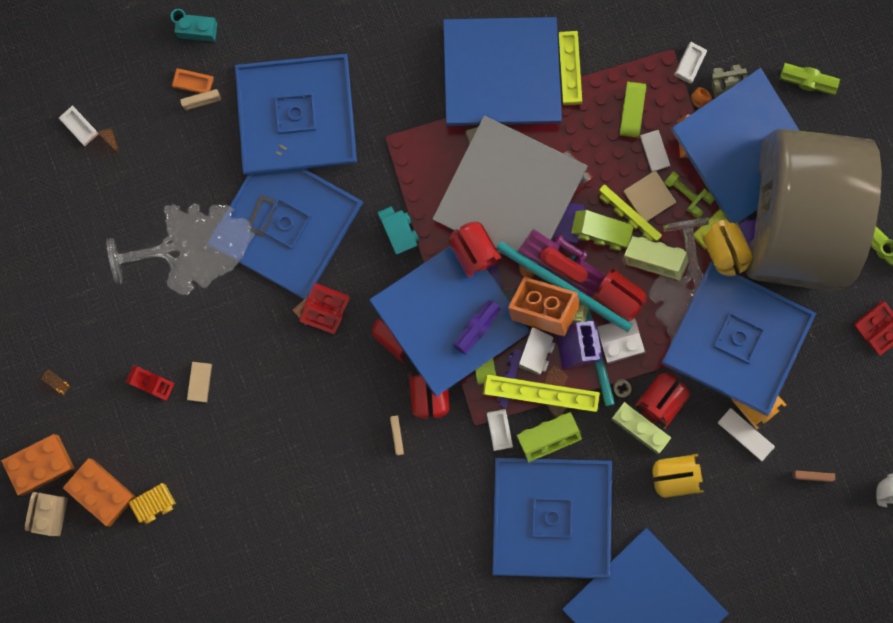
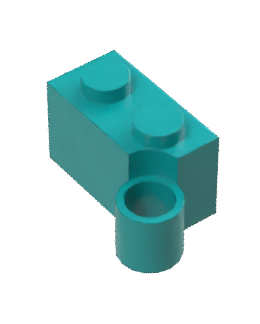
(194, 27)
(398, 229)

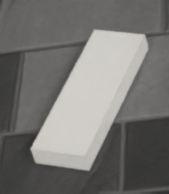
(746, 434)

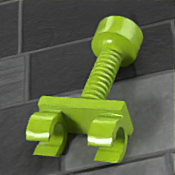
(673, 180)

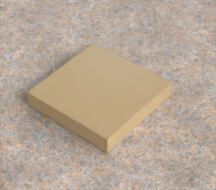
(649, 196)

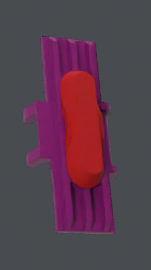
(575, 272)

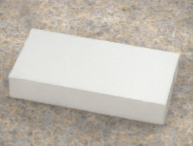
(690, 62)
(78, 125)
(655, 151)
(499, 429)

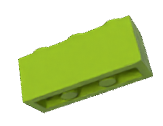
(602, 230)
(549, 437)

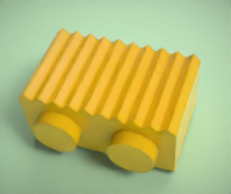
(152, 503)

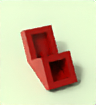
(150, 382)

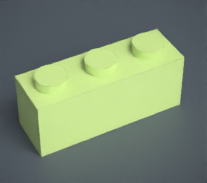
(656, 257)
(641, 428)

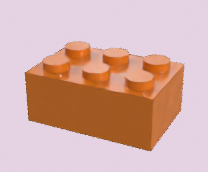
(544, 306)
(38, 465)
(99, 492)

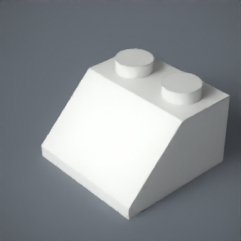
(620, 344)
(536, 351)

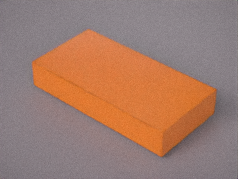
(192, 81)

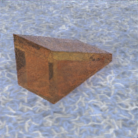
(109, 137)
(55, 382)

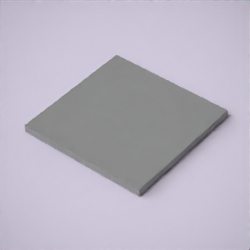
(510, 185)

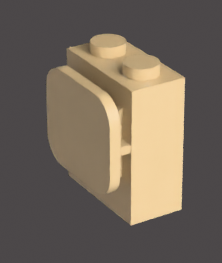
(46, 514)

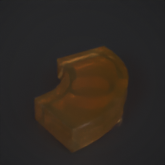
(558, 378)

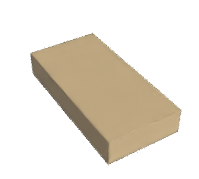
(200, 99)
(199, 382)
(397, 435)

